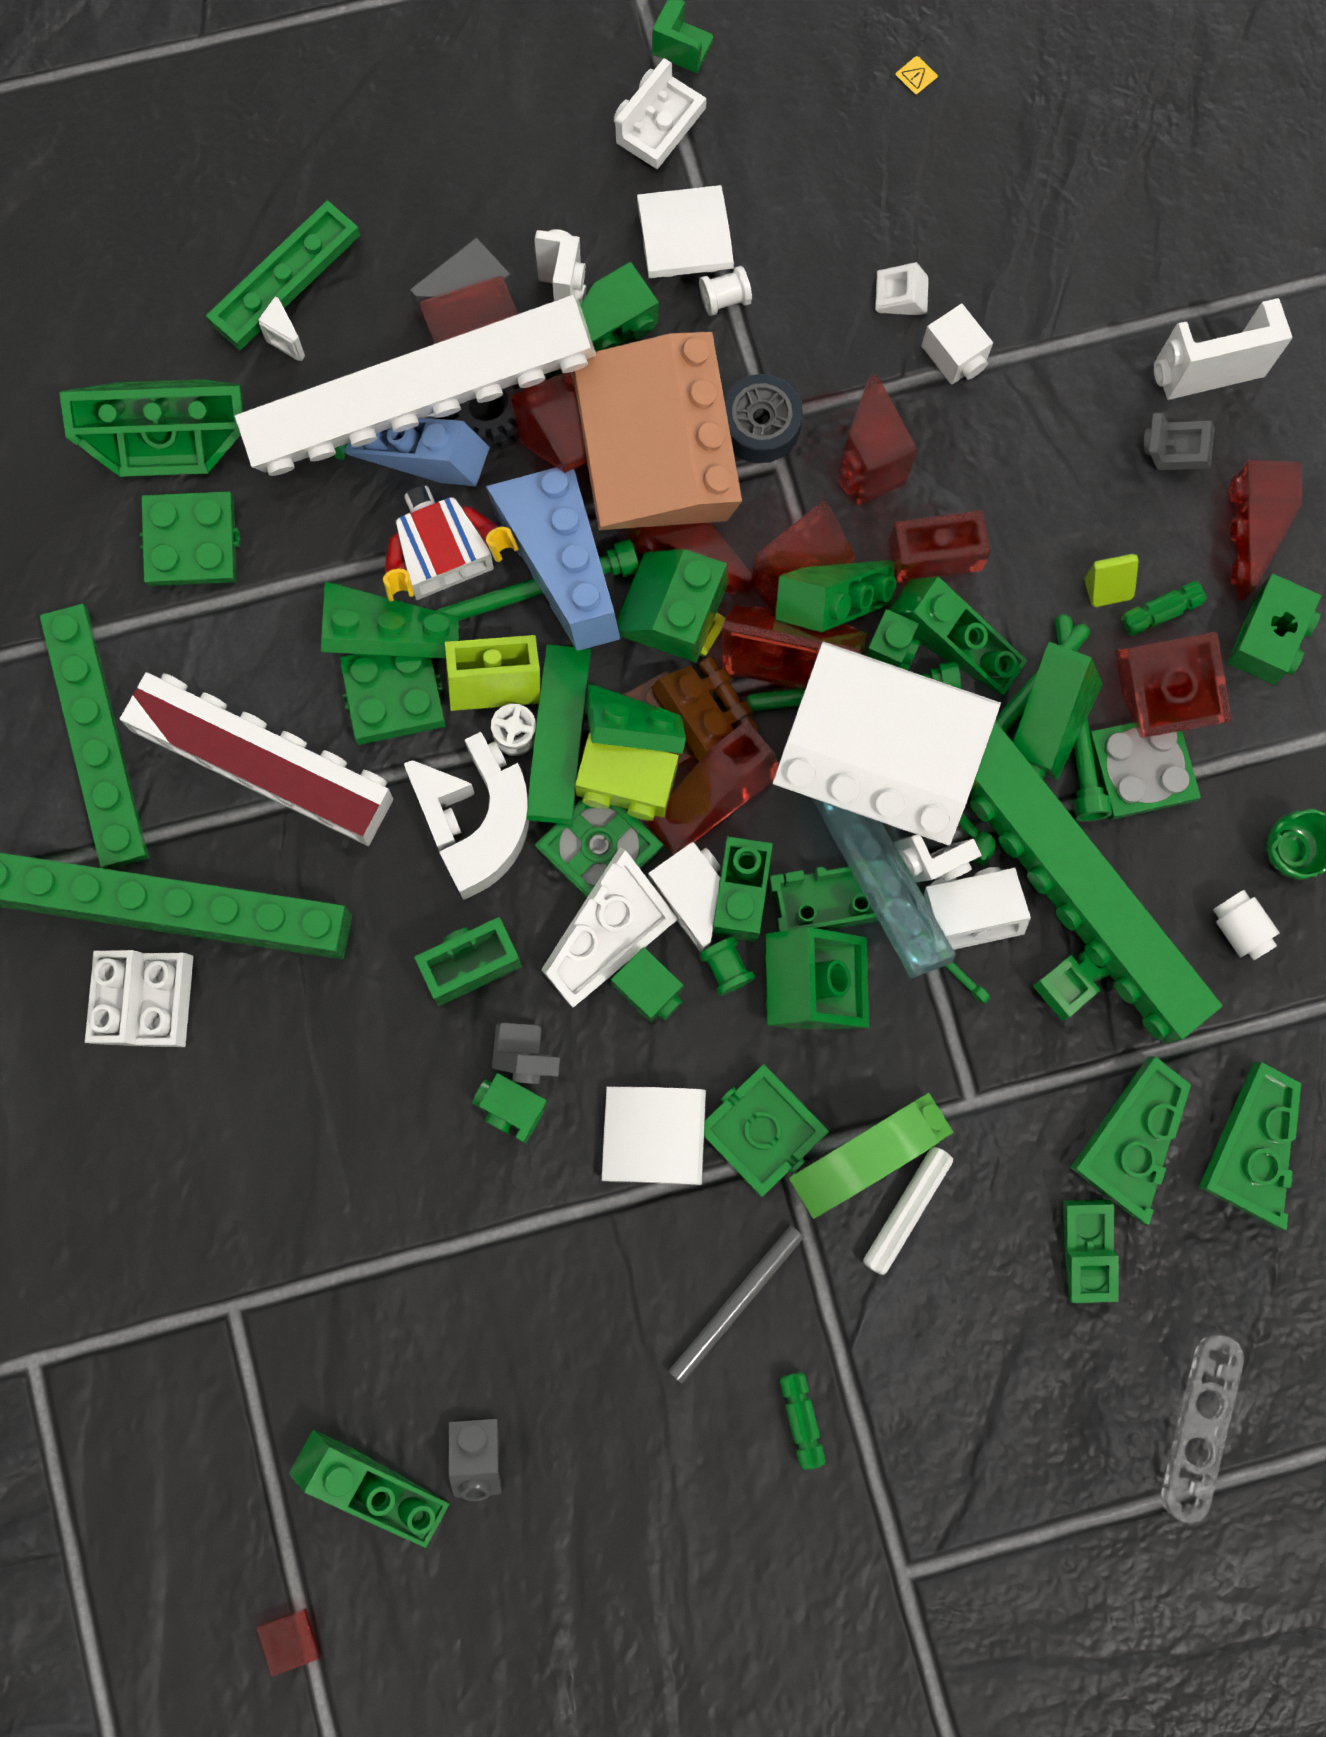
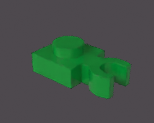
(1070, 984)

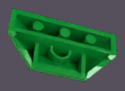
(154, 424)

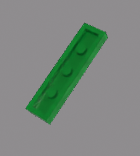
(283, 273)

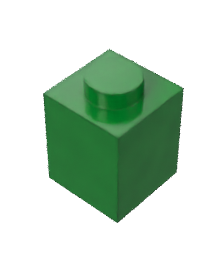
(648, 986)

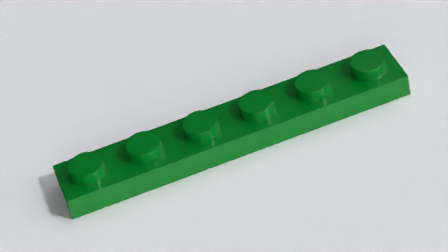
(94, 737)

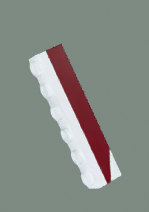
(258, 758)

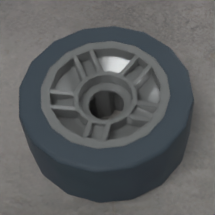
(751, 400)

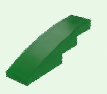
(558, 734)

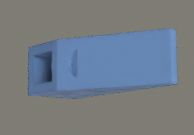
(432, 450)

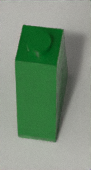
(1057, 709)

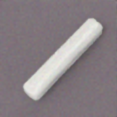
(908, 1210)

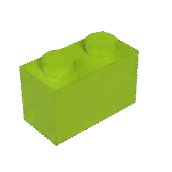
(492, 672)
(626, 779)

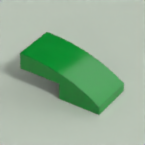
(1090, 1252)

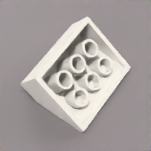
(886, 743)

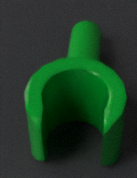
(983, 840)

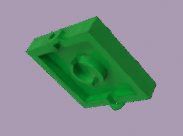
(189, 538)
(391, 696)
(762, 1130)

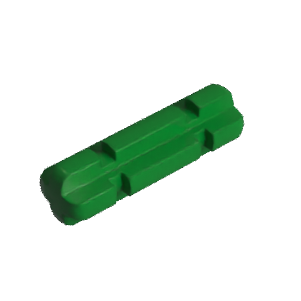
(1163, 608)
(802, 1421)

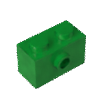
(468, 961)

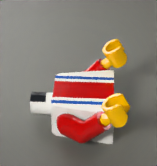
(440, 546)

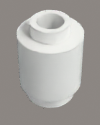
(1246, 925)

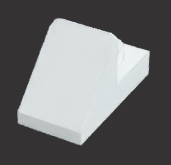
(435, 792)

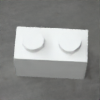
(979, 907)

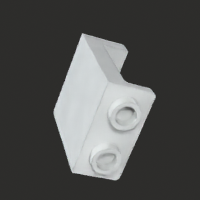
(1216, 363)

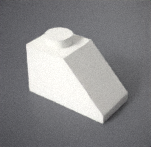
(690, 889)

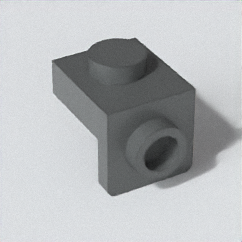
(1179, 443)
(518, 1053)
(474, 1459)

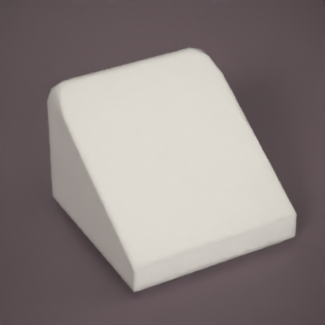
(902, 290)
(280, 331)

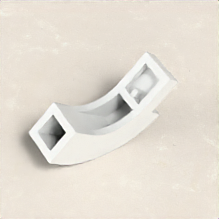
(499, 840)

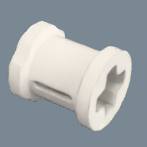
(725, 290)

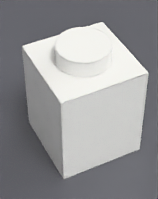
(957, 345)

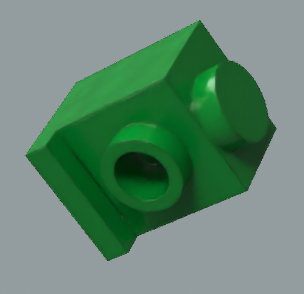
(894, 641)
(510, 1106)

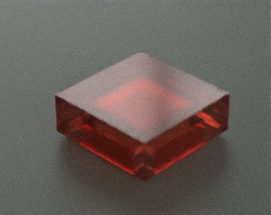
(288, 1642)

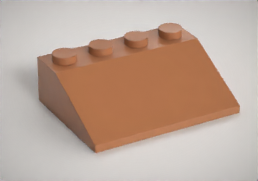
(657, 433)

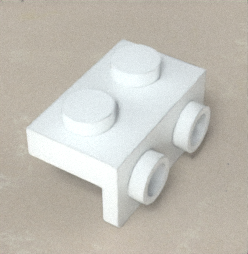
(657, 115)
(560, 263)
(946, 862)

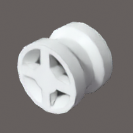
(514, 720)

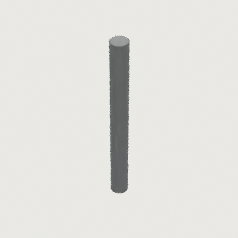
(736, 1304)

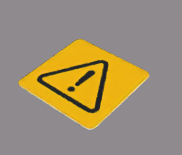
(916, 75)

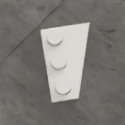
(608, 930)

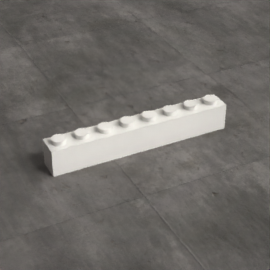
(417, 386)

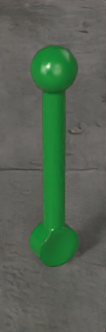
(976, 990)

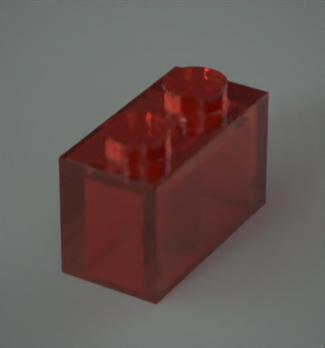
(939, 545)

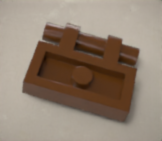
(692, 699)

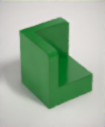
(677, 40)

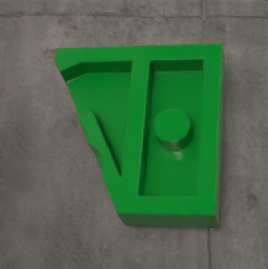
(632, 723)

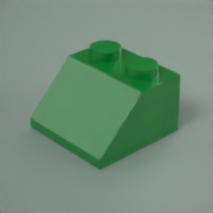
(673, 602)
(816, 979)

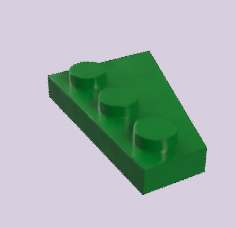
(375, 626)
(1133, 1140)
(1255, 1147)

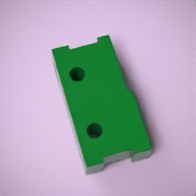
(824, 895)

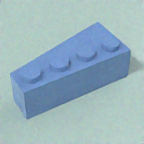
(560, 551)

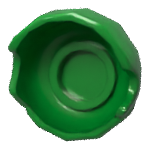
(1298, 844)

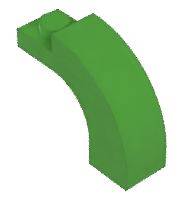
(871, 1156)

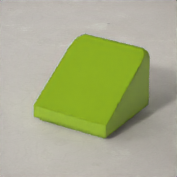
(1112, 580)

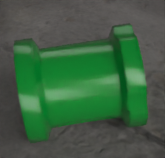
(727, 966)

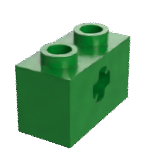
(1285, 608)

